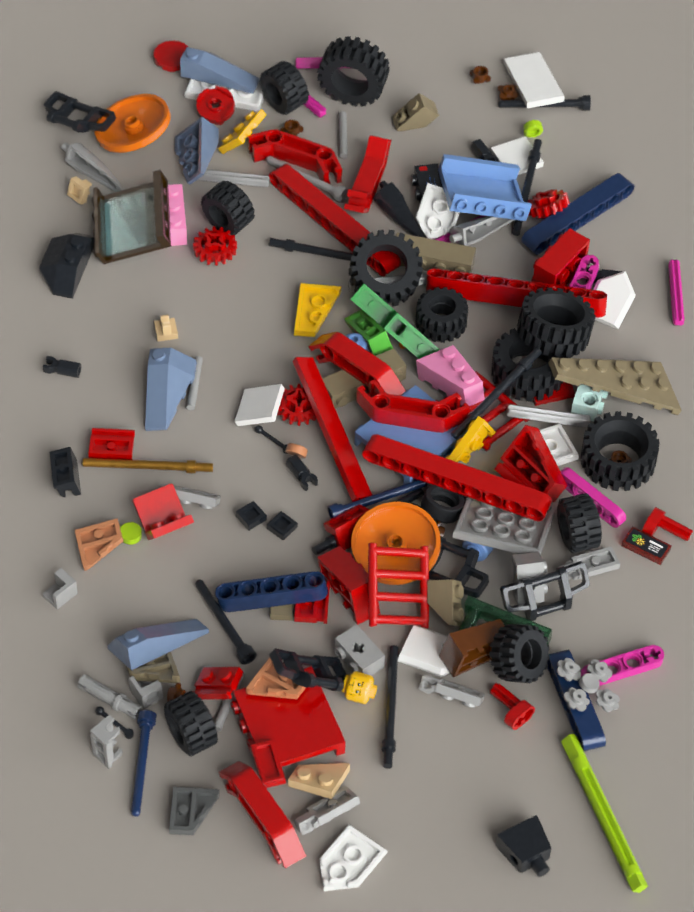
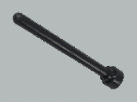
(582, 103)
(245, 652)

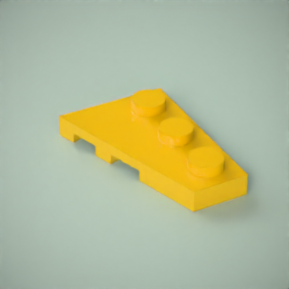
(241, 131)
(313, 307)
(471, 441)

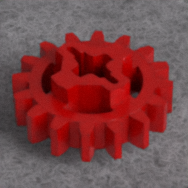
(548, 203)
(215, 246)
(289, 406)

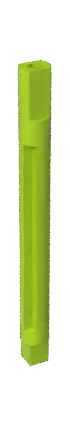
(604, 813)

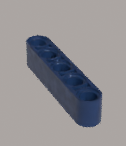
(271, 591)
(583, 724)

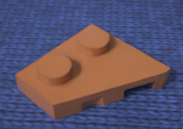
(98, 541)
(271, 684)

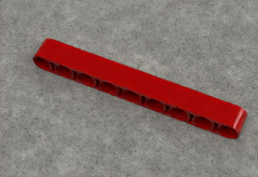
(329, 216)
(505, 290)
(457, 477)

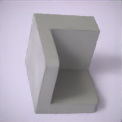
(62, 590)
(146, 692)

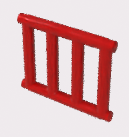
(505, 401)
(374, 596)

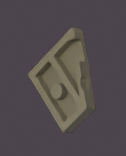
(159, 669)

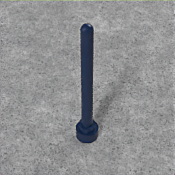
(337, 509)
(146, 721)

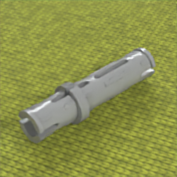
(118, 701)

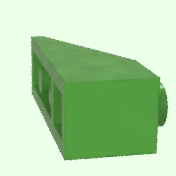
(372, 332)

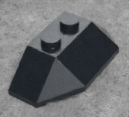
(66, 262)

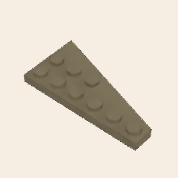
(623, 379)

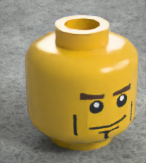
(359, 687)

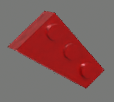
(534, 463)
(348, 579)

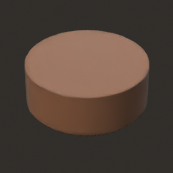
(299, 450)

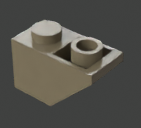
(415, 114)
(446, 600)

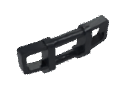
(70, 104)
(466, 572)
(527, 585)
(294, 670)

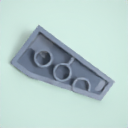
(215, 70)
(196, 147)
(167, 381)
(151, 642)

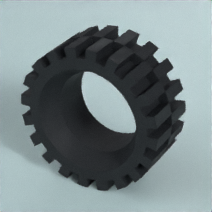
(357, 56)
(394, 291)
(563, 308)
(529, 384)
(623, 431)

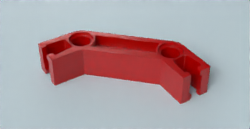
(296, 152)
(369, 175)
(356, 361)
(410, 411)
(264, 812)

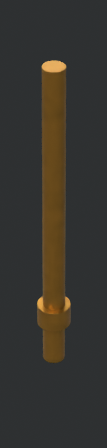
(189, 466)

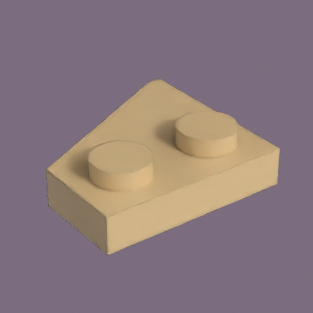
(319, 778)

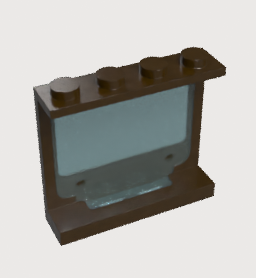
(132, 220)

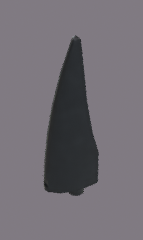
(394, 205)

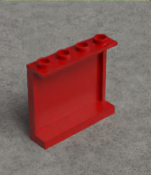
(297, 726)

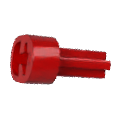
(658, 519)
(519, 710)

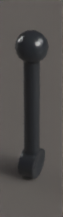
(259, 429)
(129, 733)

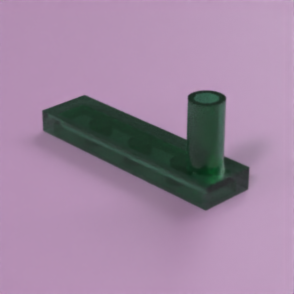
(478, 609)

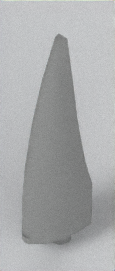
(88, 164)
(476, 230)

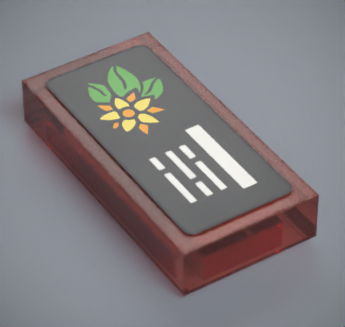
(646, 545)

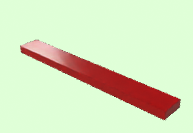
(332, 428)

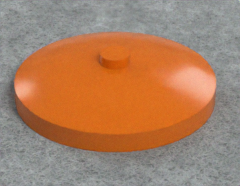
(137, 123)
(396, 526)

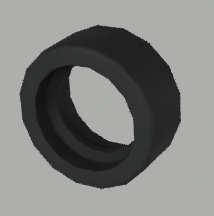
(439, 512)

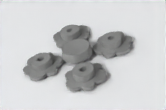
(589, 684)

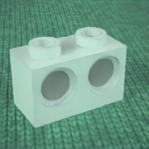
(588, 401)

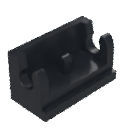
(65, 471)

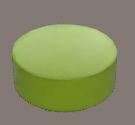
(532, 128)
(131, 533)

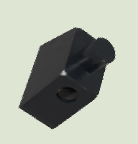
(526, 846)

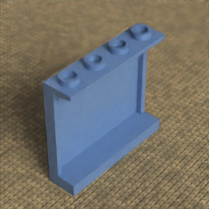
(482, 187)
(433, 442)

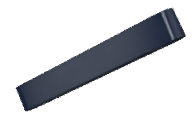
(578, 213)

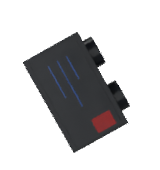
(422, 175)

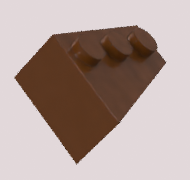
(469, 647)

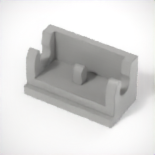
(104, 740)

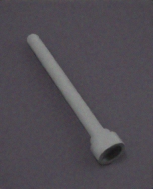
(338, 192)

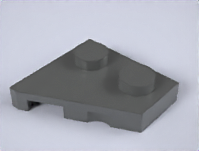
(190, 808)

